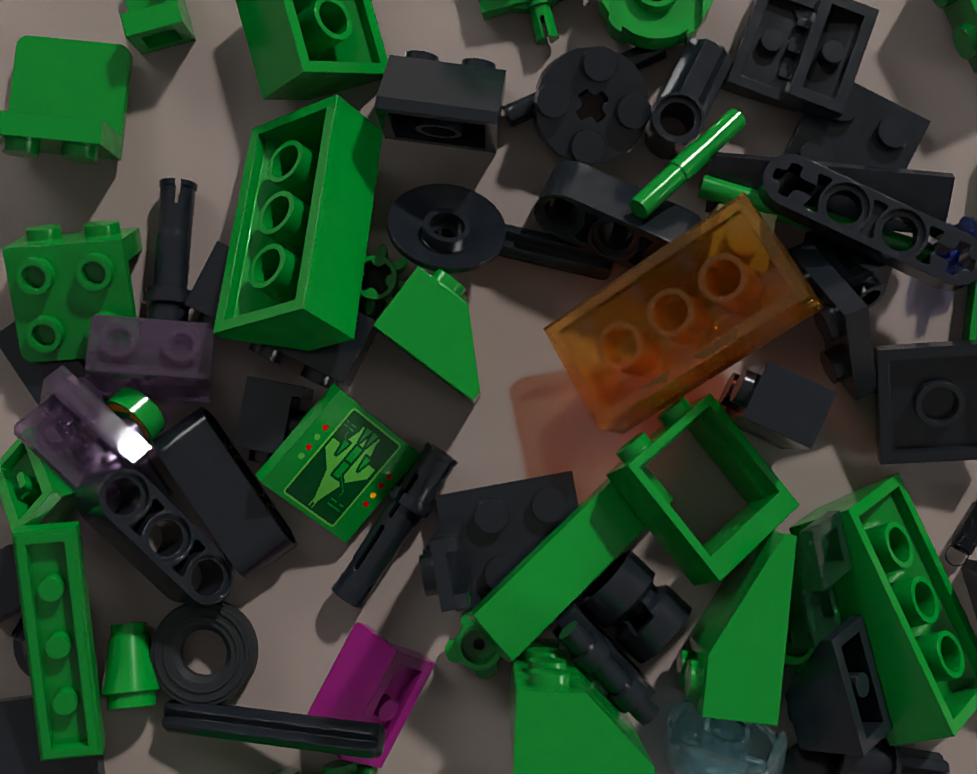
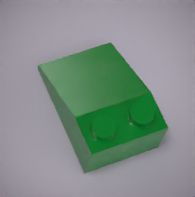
(741, 638)

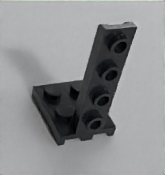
(489, 534)

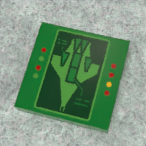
(338, 464)

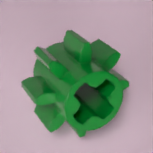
(383, 266)

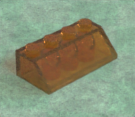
(681, 317)

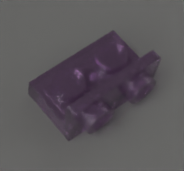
(151, 356)

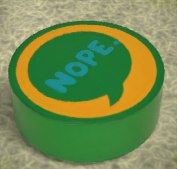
(139, 409)

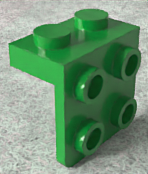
(67, 100)
(65, 281)

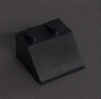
(441, 101)

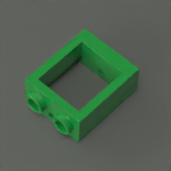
(739, 461)

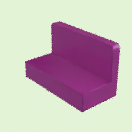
(373, 685)

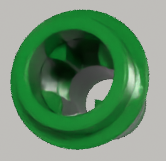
(128, 669)

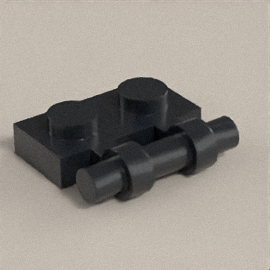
(598, 654)

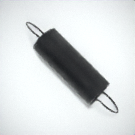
(966, 536)

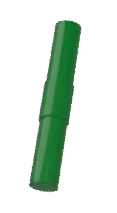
(687, 163)

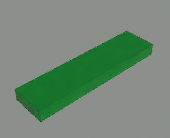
(559, 570)
(59, 639)

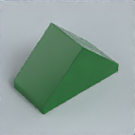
(32, 490)

